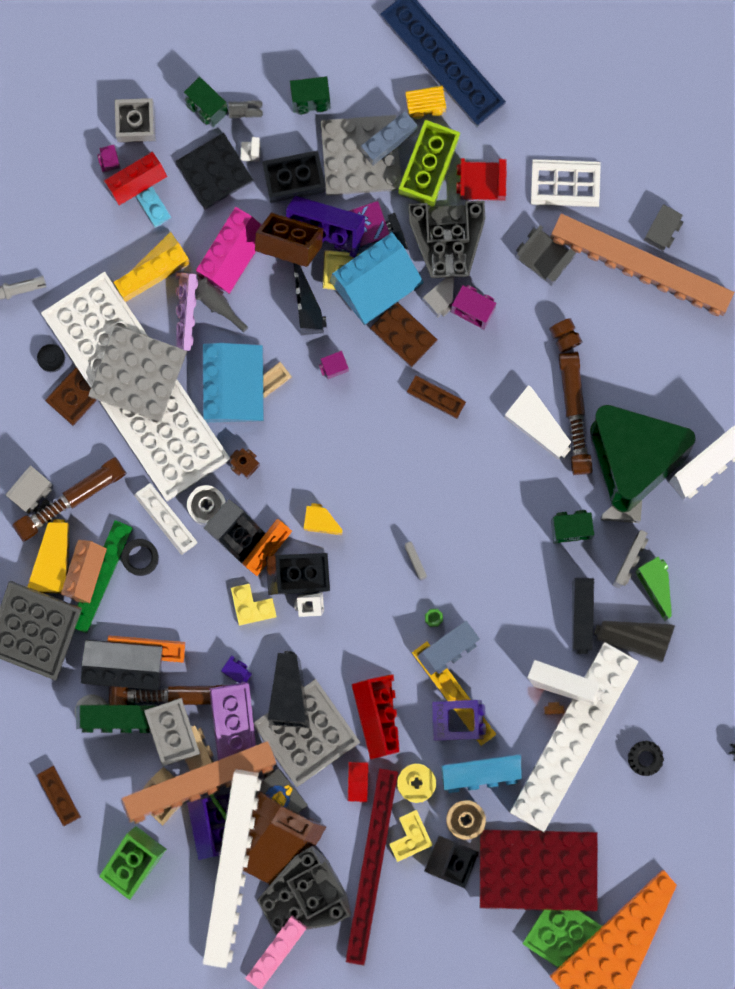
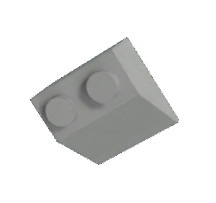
(29, 490)

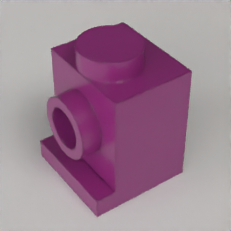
(108, 158)

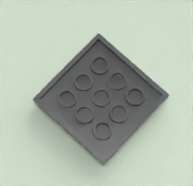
(36, 629)

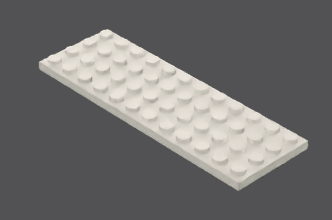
(173, 451)

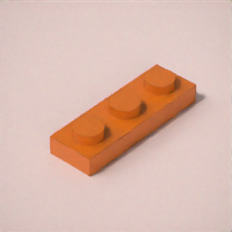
(267, 547)

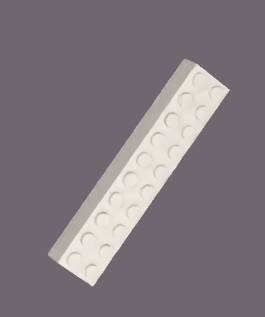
(572, 740)

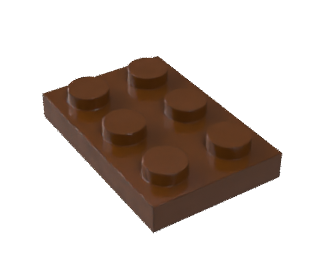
(403, 334)

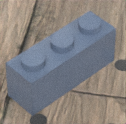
(389, 138)
(449, 648)

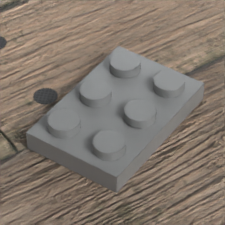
(631, 559)
(172, 732)

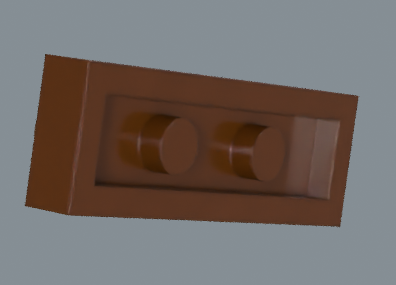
(436, 397)
(58, 796)

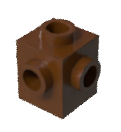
(245, 469)

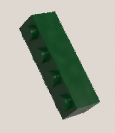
(112, 717)

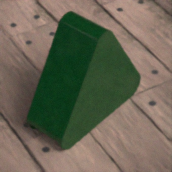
(636, 452)

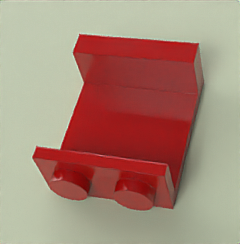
(482, 180)

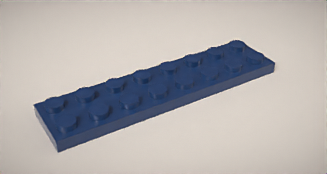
(443, 59)

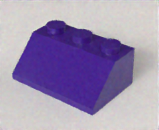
(208, 825)

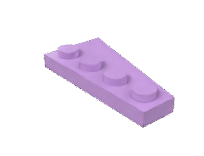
(185, 309)

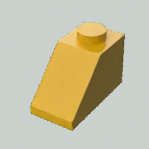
(320, 520)

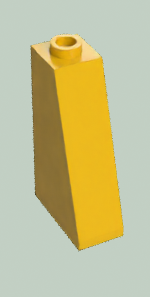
(52, 559)

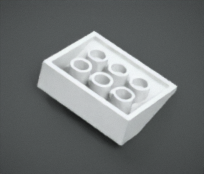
(705, 465)

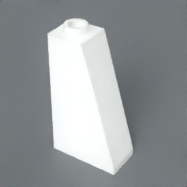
(538, 424)
(564, 683)

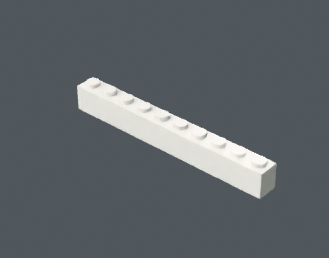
(230, 869)

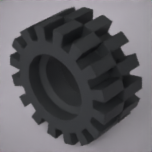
(657, 758)

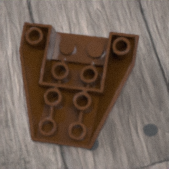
(278, 838)

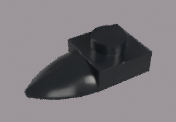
(394, 226)

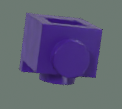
(236, 671)

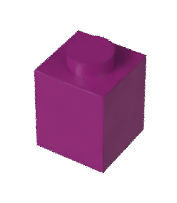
(333, 365)

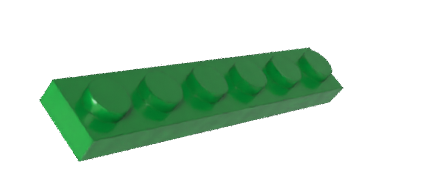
(115, 544)

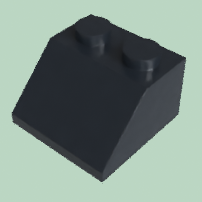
(451, 861)

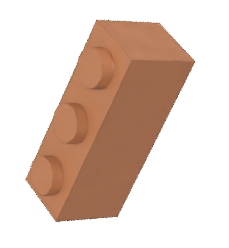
(83, 571)

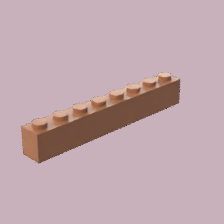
(196, 782)

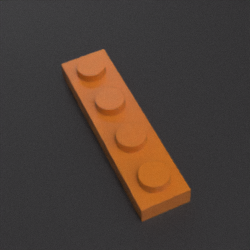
(172, 650)

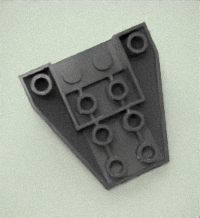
(448, 236)
(307, 892)

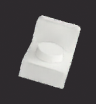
(251, 150)

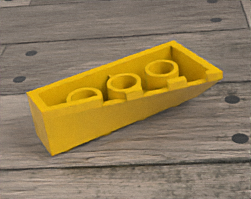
(156, 266)

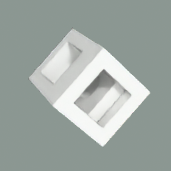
(305, 610)

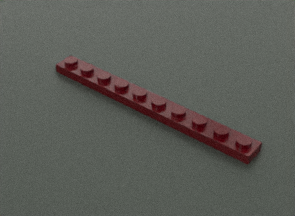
(371, 867)

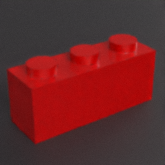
(135, 178)

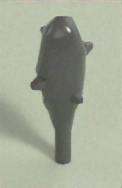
(216, 302)

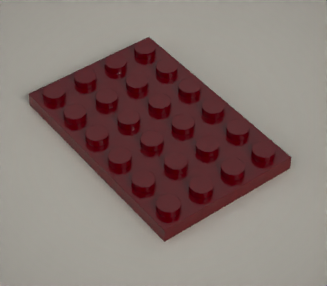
(538, 870)

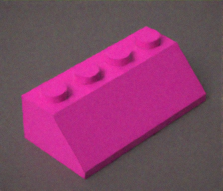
(230, 251)

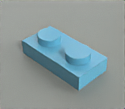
(153, 206)

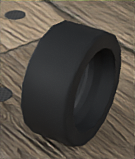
(154, 559)

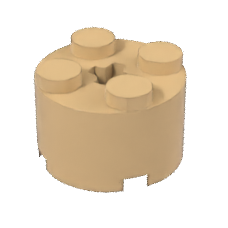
(471, 829)

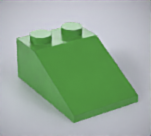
(656, 583)
(132, 862)

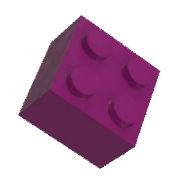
(473, 306)

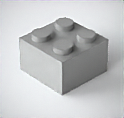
(135, 120)

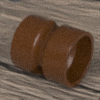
(565, 334)

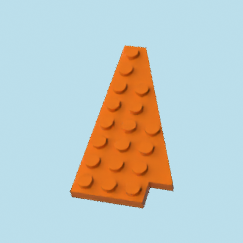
(620, 945)

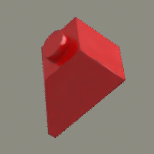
(357, 781)

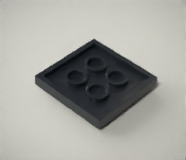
(214, 171)

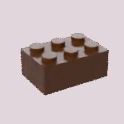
(289, 239)

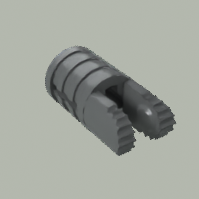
(245, 109)

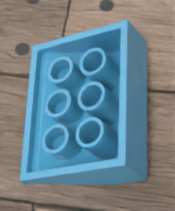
(377, 278)
(232, 382)
(481, 772)

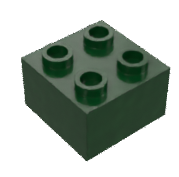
(310, 95)
(205, 102)
(572, 527)

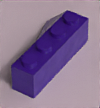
(340, 226)

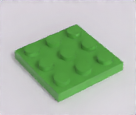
(560, 934)

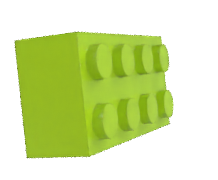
(429, 163)

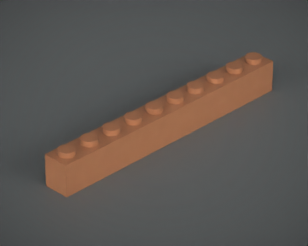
(642, 265)

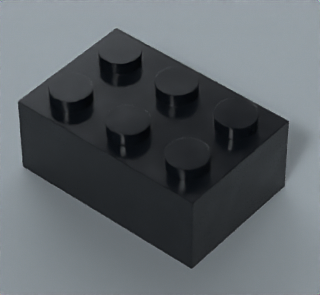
(294, 176)

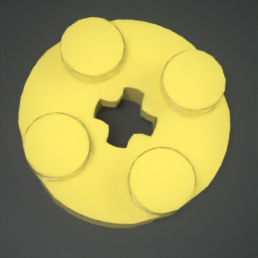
(423, 774)

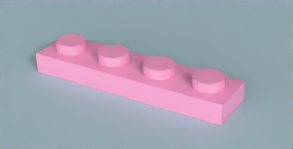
(276, 952)

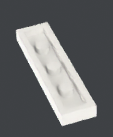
(165, 519)

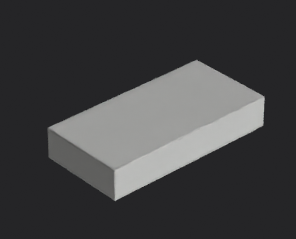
(415, 561)

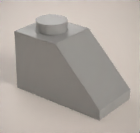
(440, 298)
(632, 516)

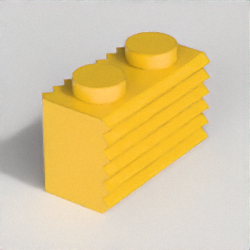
(425, 102)

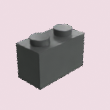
(663, 228)

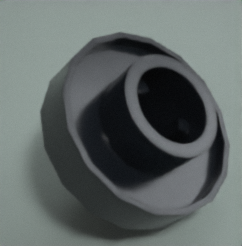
(51, 358)

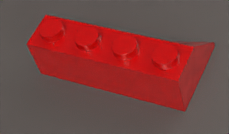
(377, 715)

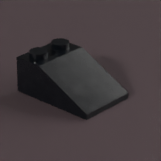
(234, 530)
(297, 573)

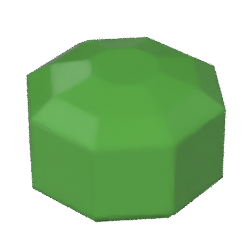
(433, 618)

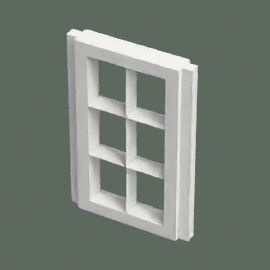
(565, 200)

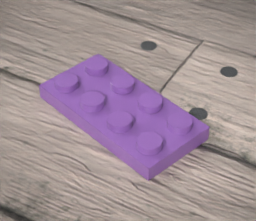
(232, 719)

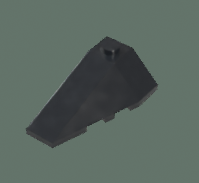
(309, 312)

